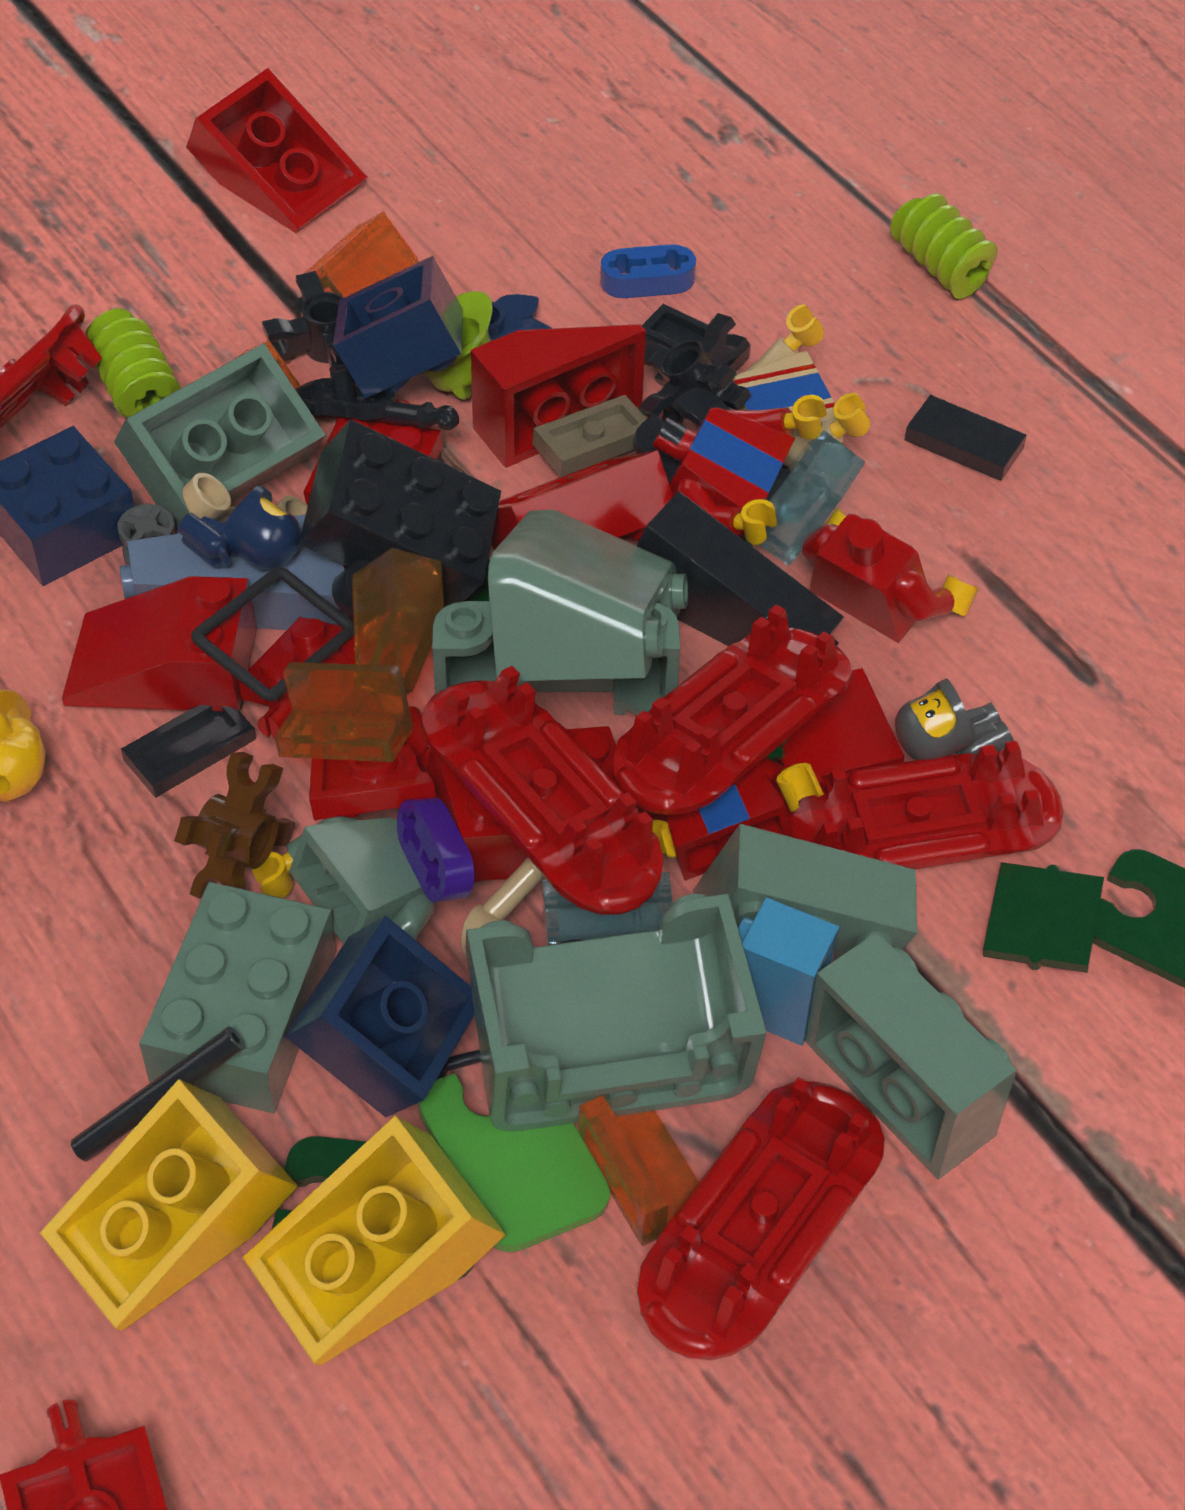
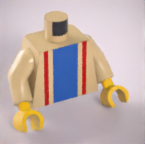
(787, 375)

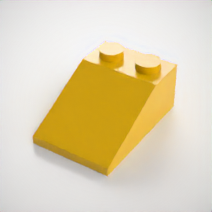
(167, 1204)
(372, 1241)

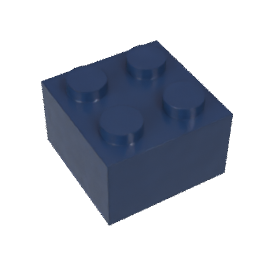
(399, 328)
(60, 505)
(384, 1017)

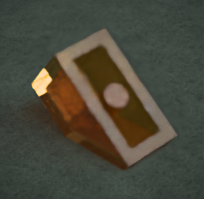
(396, 611)

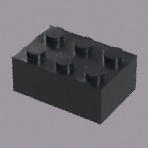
(389, 496)

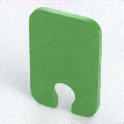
(527, 1179)

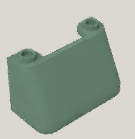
(577, 601)
(466, 653)
(619, 1017)

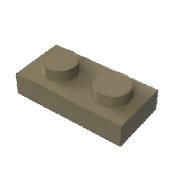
(589, 435)

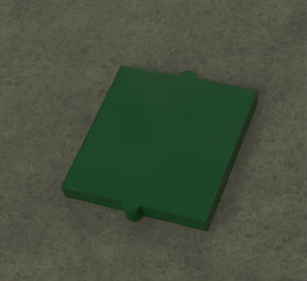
(1043, 917)

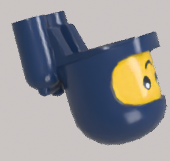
(253, 531)

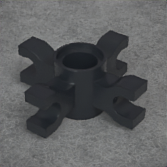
(311, 331)
(696, 366)

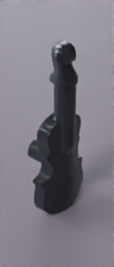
(342, 398)

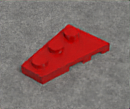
(366, 786)

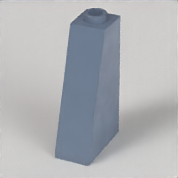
(167, 560)

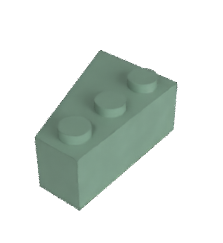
(816, 879)

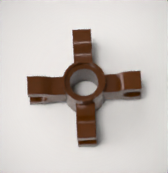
(236, 826)

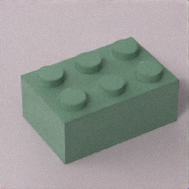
(232, 424)
(243, 967)
(909, 1054)

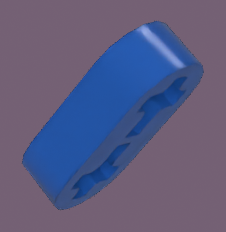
(647, 271)

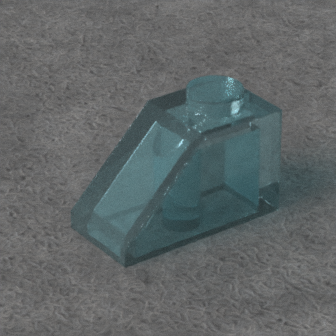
(809, 493)

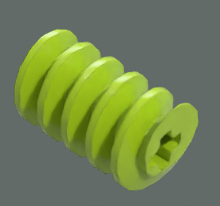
(944, 243)
(131, 361)

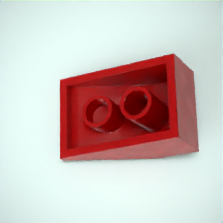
(273, 153)
(547, 376)
(144, 654)

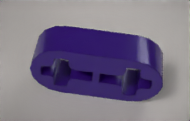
(435, 849)

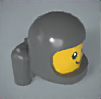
(941, 726)

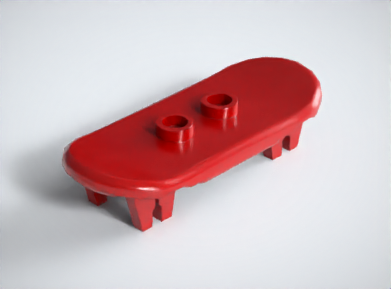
(49, 366)
(728, 716)
(546, 793)
(934, 809)
(758, 1219)

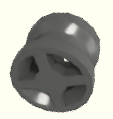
(142, 523)

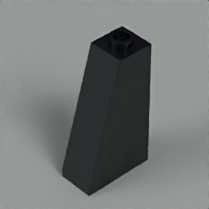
(728, 577)

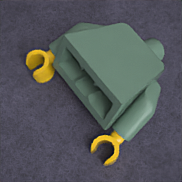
(354, 872)

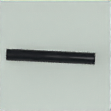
(134, 1109)

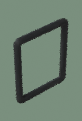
(199, 633)

